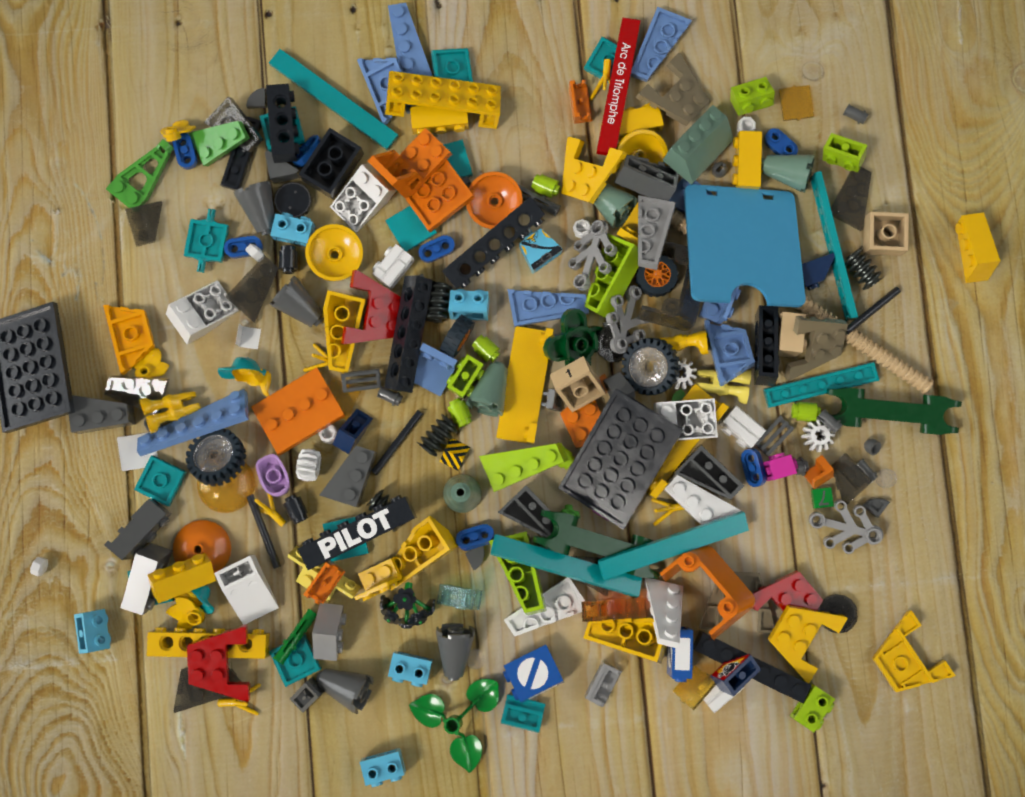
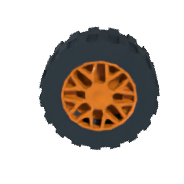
(658, 281)
(457, 336)

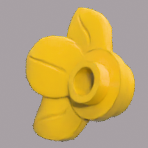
(174, 132)
(152, 364)
(184, 613)

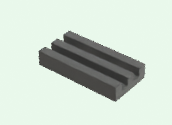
(363, 387)
(784, 424)

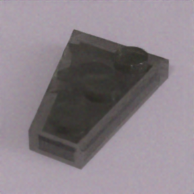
(852, 199)

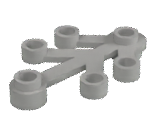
(598, 233)
(620, 342)
(848, 528)

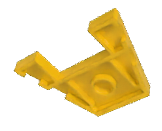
(583, 179)
(795, 633)
(901, 663)

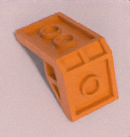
(414, 165)

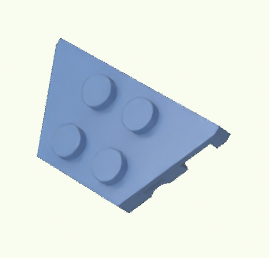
(376, 76)
(729, 351)

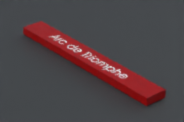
(618, 85)

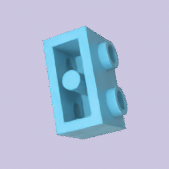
(292, 229)
(469, 303)
(92, 631)
(410, 665)
(381, 764)

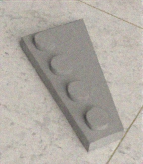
(653, 227)

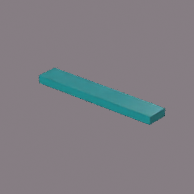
(818, 385)

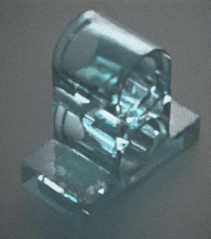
(459, 597)

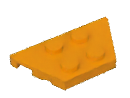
(129, 335)

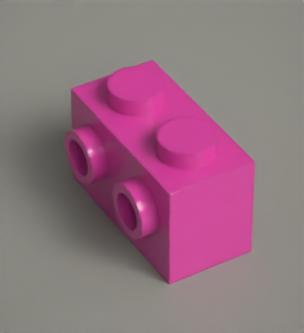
(780, 466)

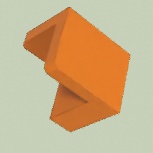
(819, 473)

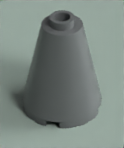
(258, 205)
(297, 303)
(454, 648)
(346, 687)

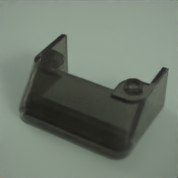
(674, 312)

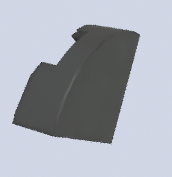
(257, 99)
(875, 506)
(475, 557)

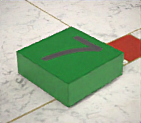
(822, 498)

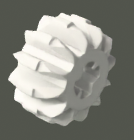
(687, 375)
(812, 438)
(308, 465)

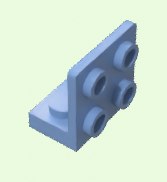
(719, 312)
(434, 369)

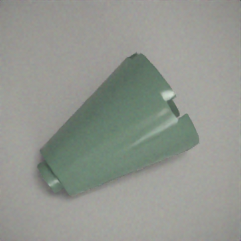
(789, 169)
(615, 205)
(490, 391)
(471, 495)

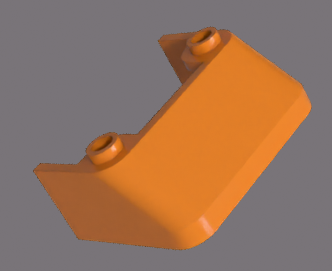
(738, 597)

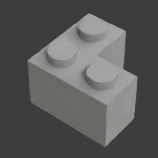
(327, 632)

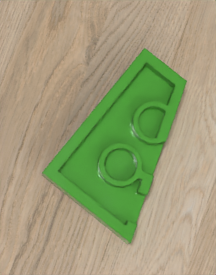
(218, 141)

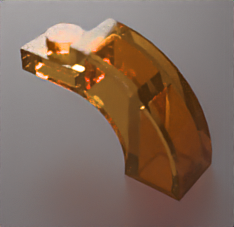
(613, 609)

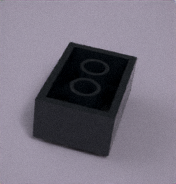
(331, 163)

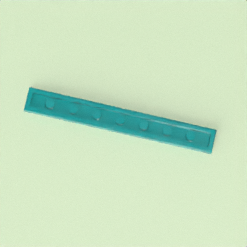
(333, 99)
(833, 246)
(673, 545)
(563, 565)

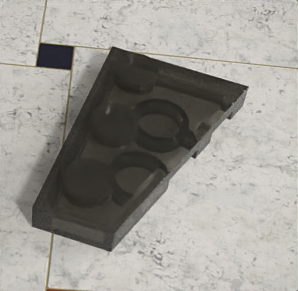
(231, 112)
(253, 288)
(132, 389)

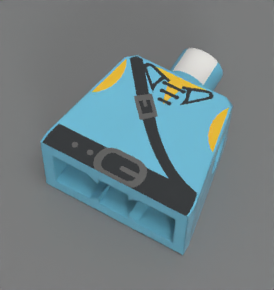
(539, 249)

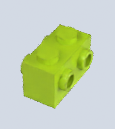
(752, 96)
(844, 152)
(468, 372)
(813, 709)

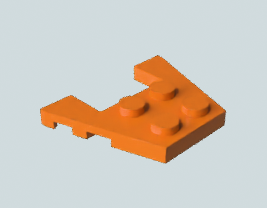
(582, 420)

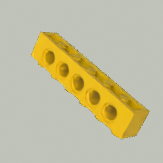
(158, 647)

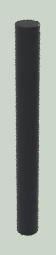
(872, 310)
(397, 442)
(263, 531)

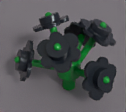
(406, 599)

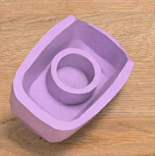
(273, 475)

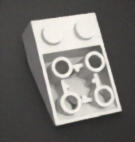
(362, 197)
(200, 311)
(694, 416)
(247, 589)

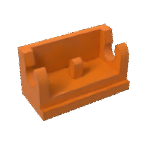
(580, 102)
(324, 582)

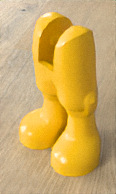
(681, 341)
(175, 409)

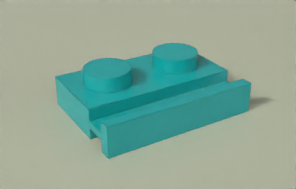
(523, 715)

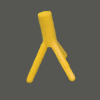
(606, 77)
(325, 358)
(670, 508)
(271, 512)
(240, 704)

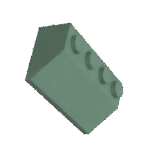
(700, 145)

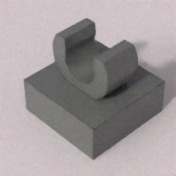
(554, 401)

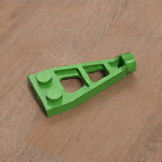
(129, 195)

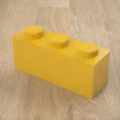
(641, 118)
(437, 120)
(747, 159)
(181, 577)

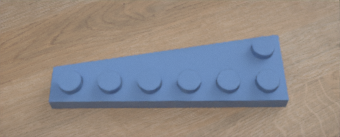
(407, 43)
(206, 420)

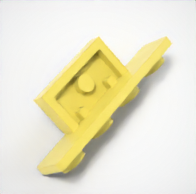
(306, 577)

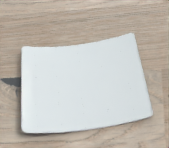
(128, 453)

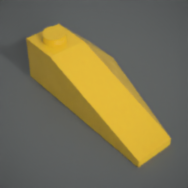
(340, 311)
(423, 547)
(629, 636)

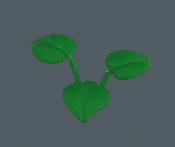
(430, 708)

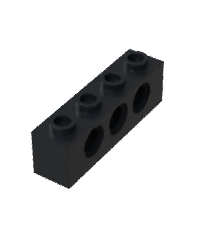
(277, 95)
(766, 346)

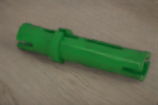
(294, 638)

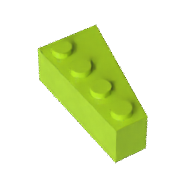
(624, 267)
(517, 465)
(524, 580)

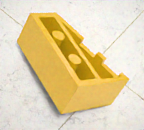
(976, 247)

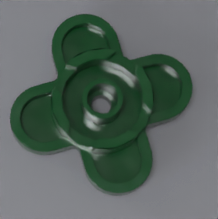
(574, 340)

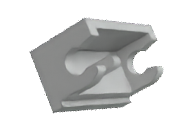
(602, 684)

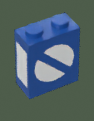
(681, 659)
(532, 674)

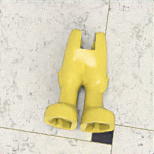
(740, 392)

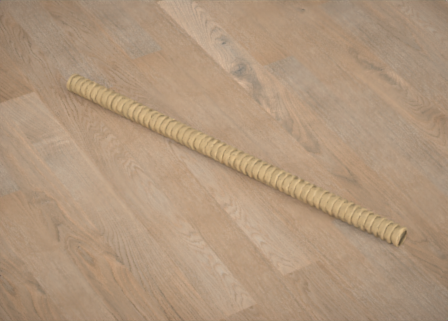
(854, 338)

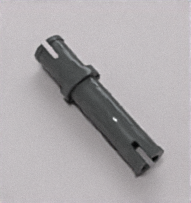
(553, 208)

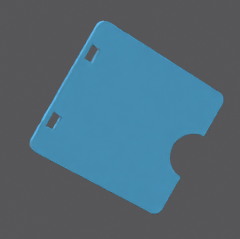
(743, 242)

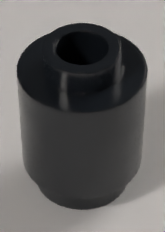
(288, 259)
(295, 509)

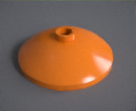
(491, 186)
(209, 536)

